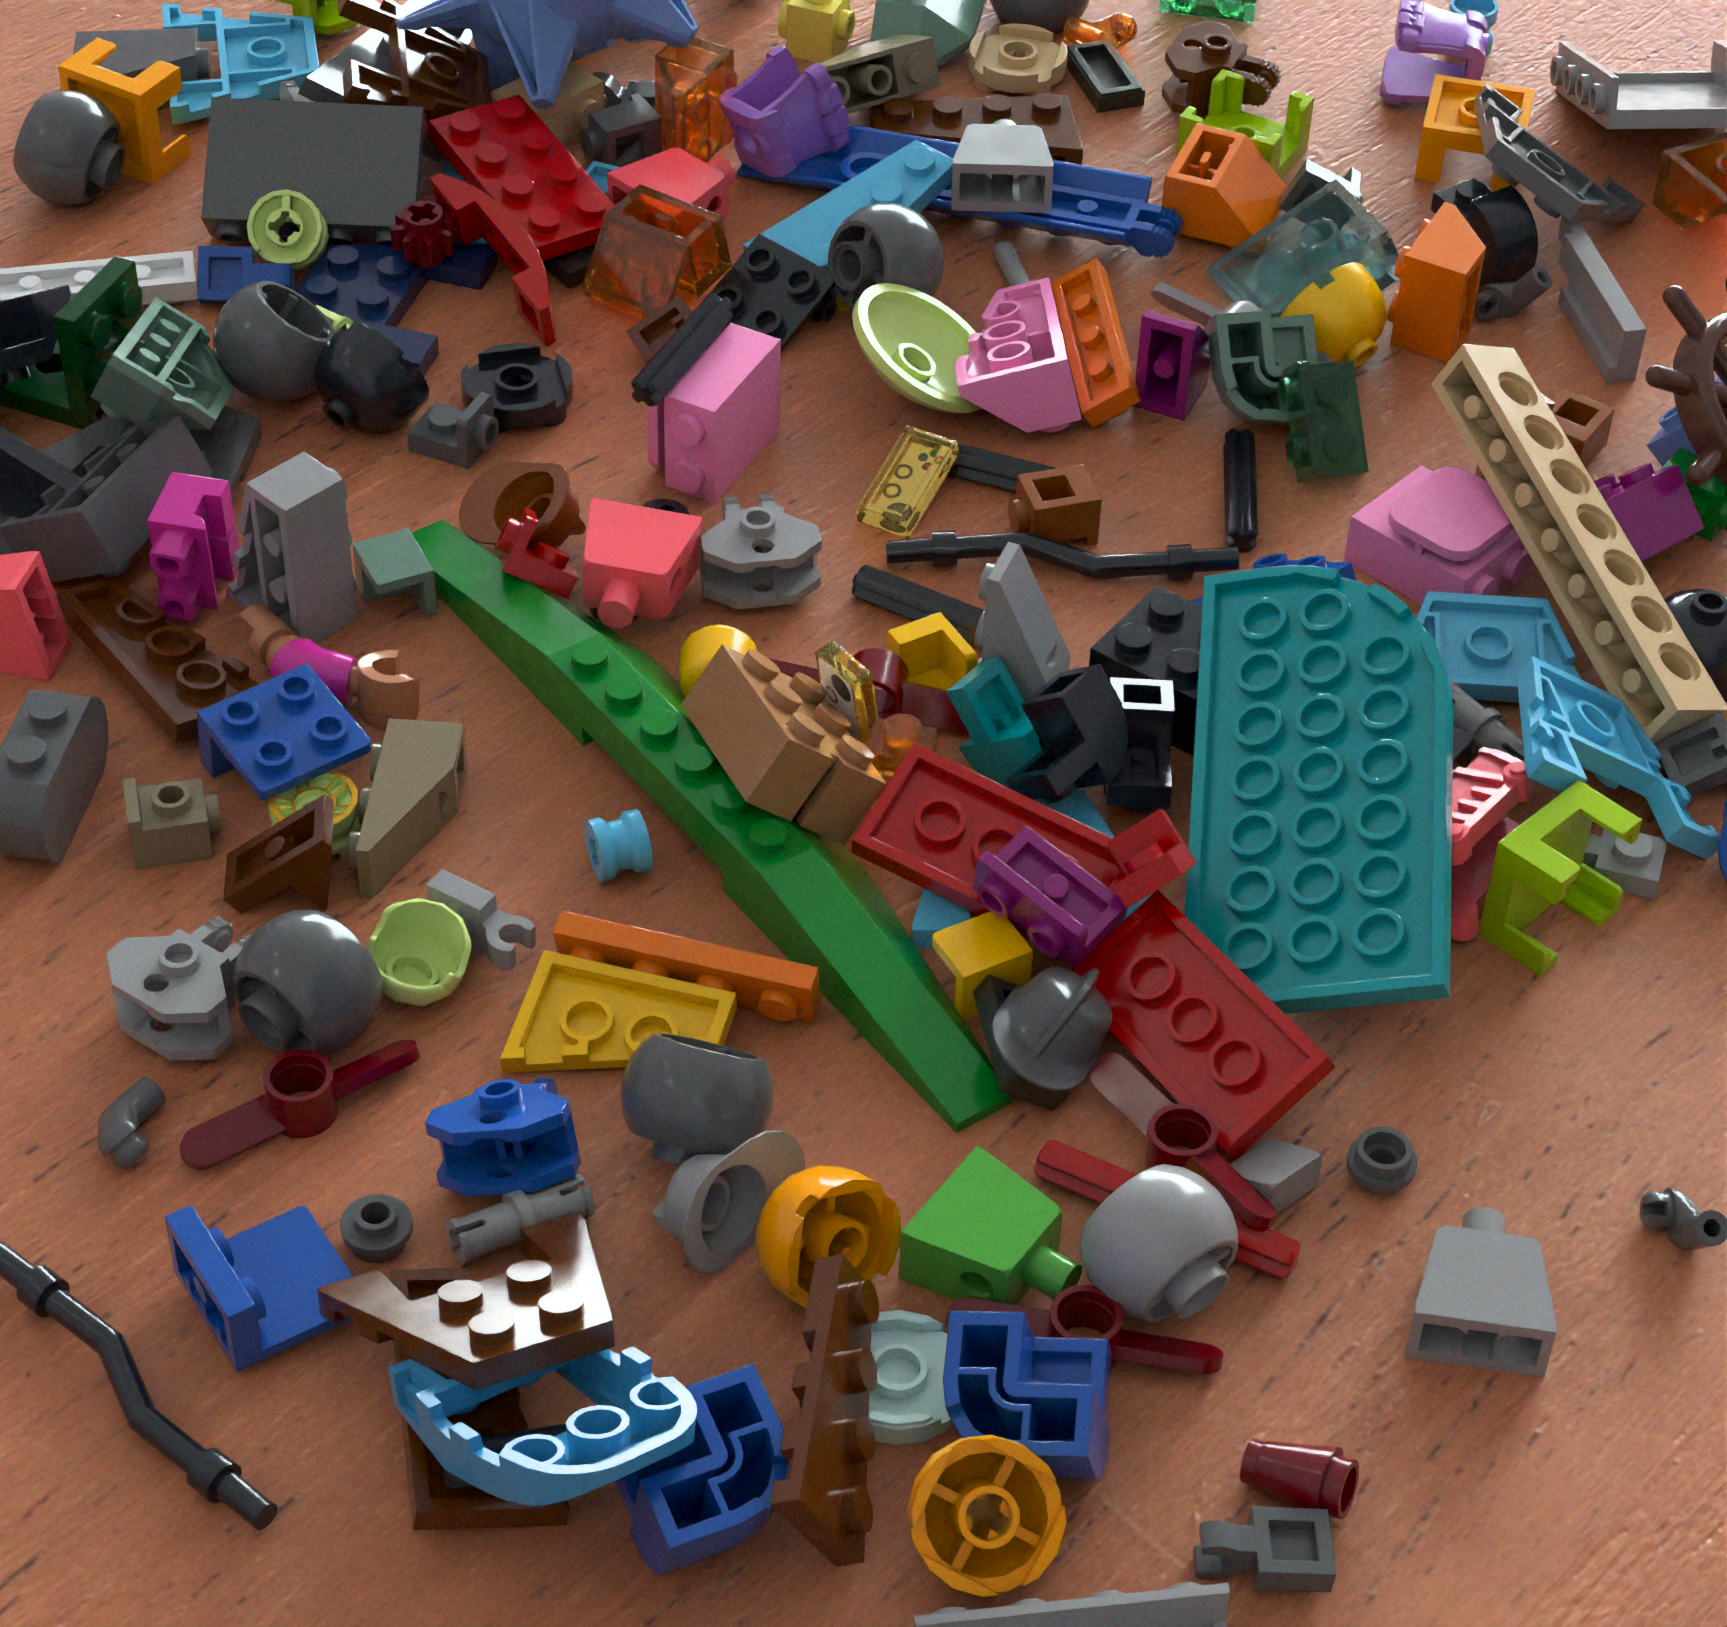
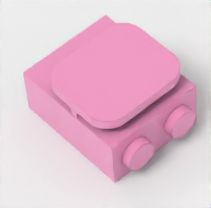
(718, 414)
(1437, 536)

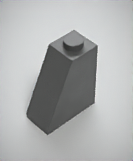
(142, 48)

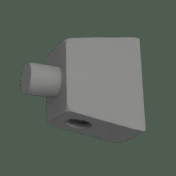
(1002, 169)
(1484, 1299)

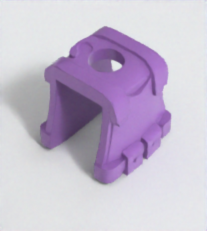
(1431, 31)
(784, 115)

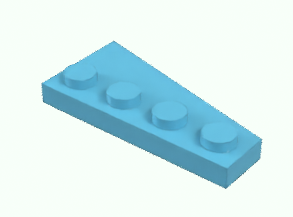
(906, 177)

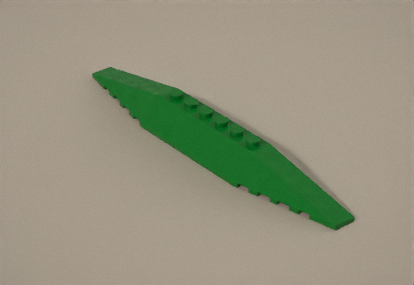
(785, 878)

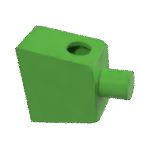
(986, 1237)

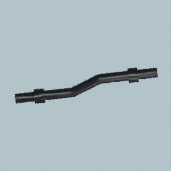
(1176, 561)
(207, 1470)

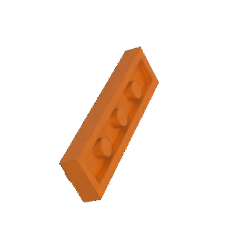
(1095, 343)
(761, 982)

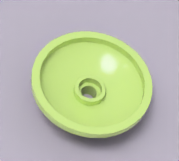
(913, 344)

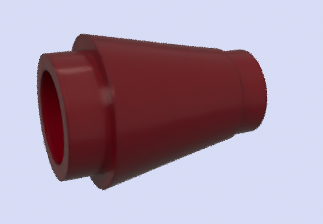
(1302, 1475)

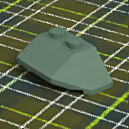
(947, 21)
(164, 372)

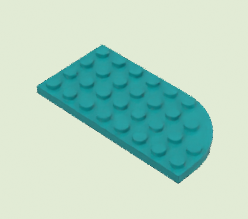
(1322, 790)

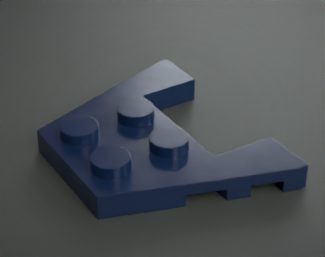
(378, 288)

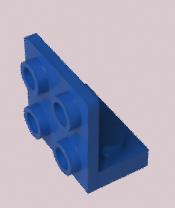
(280, 733)
(258, 1284)

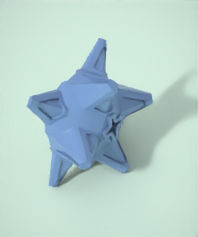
(543, 36)

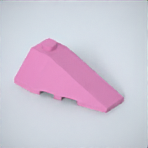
(1020, 361)

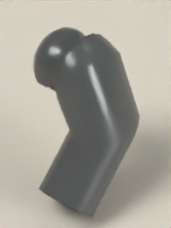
(1510, 298)
(120, 1119)
(1682, 1219)

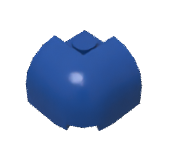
(1029, 1390)
(717, 1486)

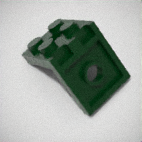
(88, 336)

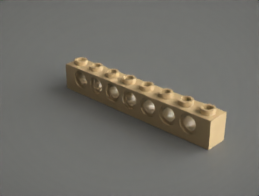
(1576, 541)

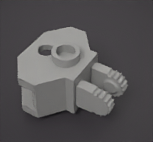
(759, 556)
(180, 983)

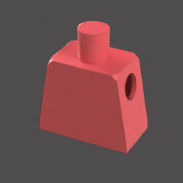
(679, 176)
(637, 560)
(31, 619)

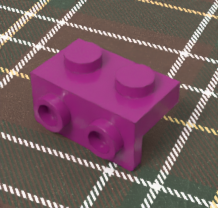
(1048, 897)

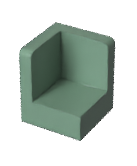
(394, 566)

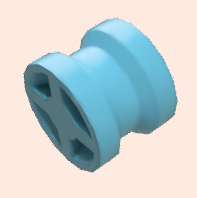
(618, 845)

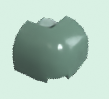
(1249, 360)

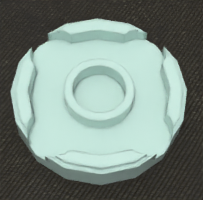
(910, 1371)

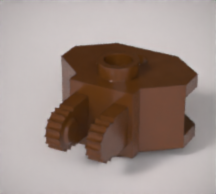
(1216, 51)

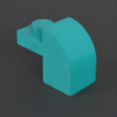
(995, 720)

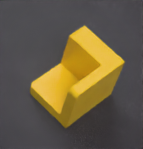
(932, 651)
(981, 949)

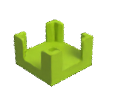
(1277, 142)
(1545, 866)

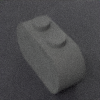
(50, 772)

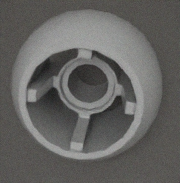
(1161, 1244)

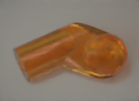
(1117, 28)

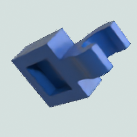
(229, 269)

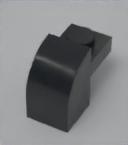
(1500, 222)
(1080, 733)
(1146, 771)

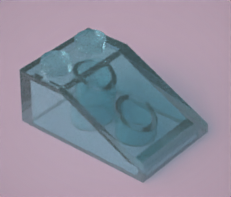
(1303, 249)

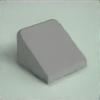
(1280, 1171)

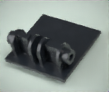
(776, 290)

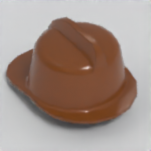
(516, 485)

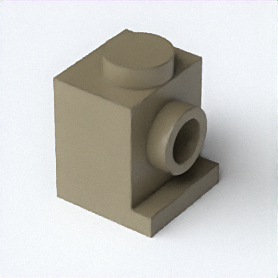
(170, 822)

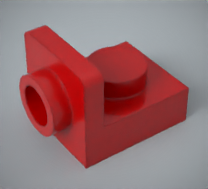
(541, 566)
(1150, 857)

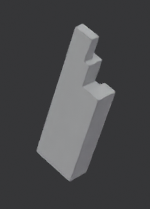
(1598, 307)

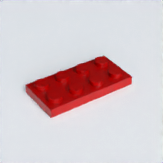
(525, 169)
(945, 816)
(1202, 1024)

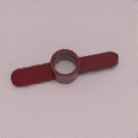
(899, 695)
(290, 1115)
(1178, 1125)
(1094, 1309)

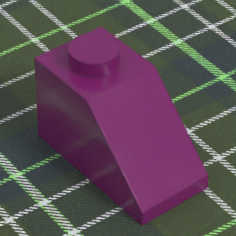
(1171, 365)

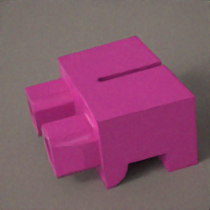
(192, 543)

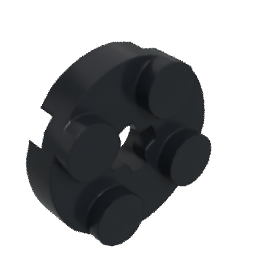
(543, 391)

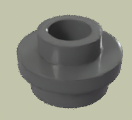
(1382, 1160)
(376, 1227)

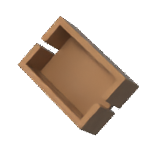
(783, 743)

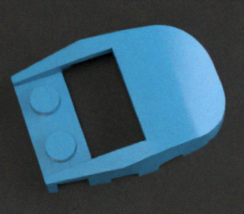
(631, 1427)

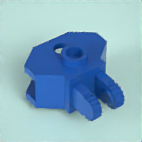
(505, 1139)

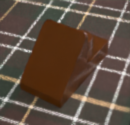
(285, 854)

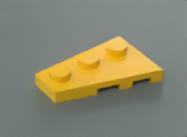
(599, 1014)

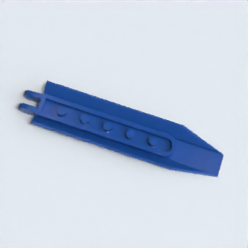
(1085, 199)

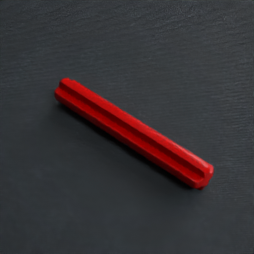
(1098, 1179)

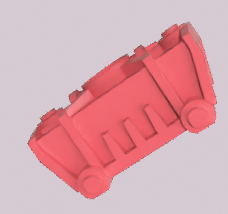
(1479, 805)

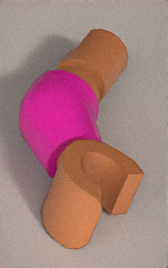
(375, 680)

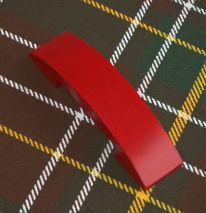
(484, 217)

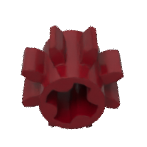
(424, 234)

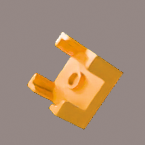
(134, 105)
(1454, 123)

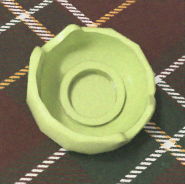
(420, 951)

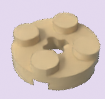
(1017, 60)

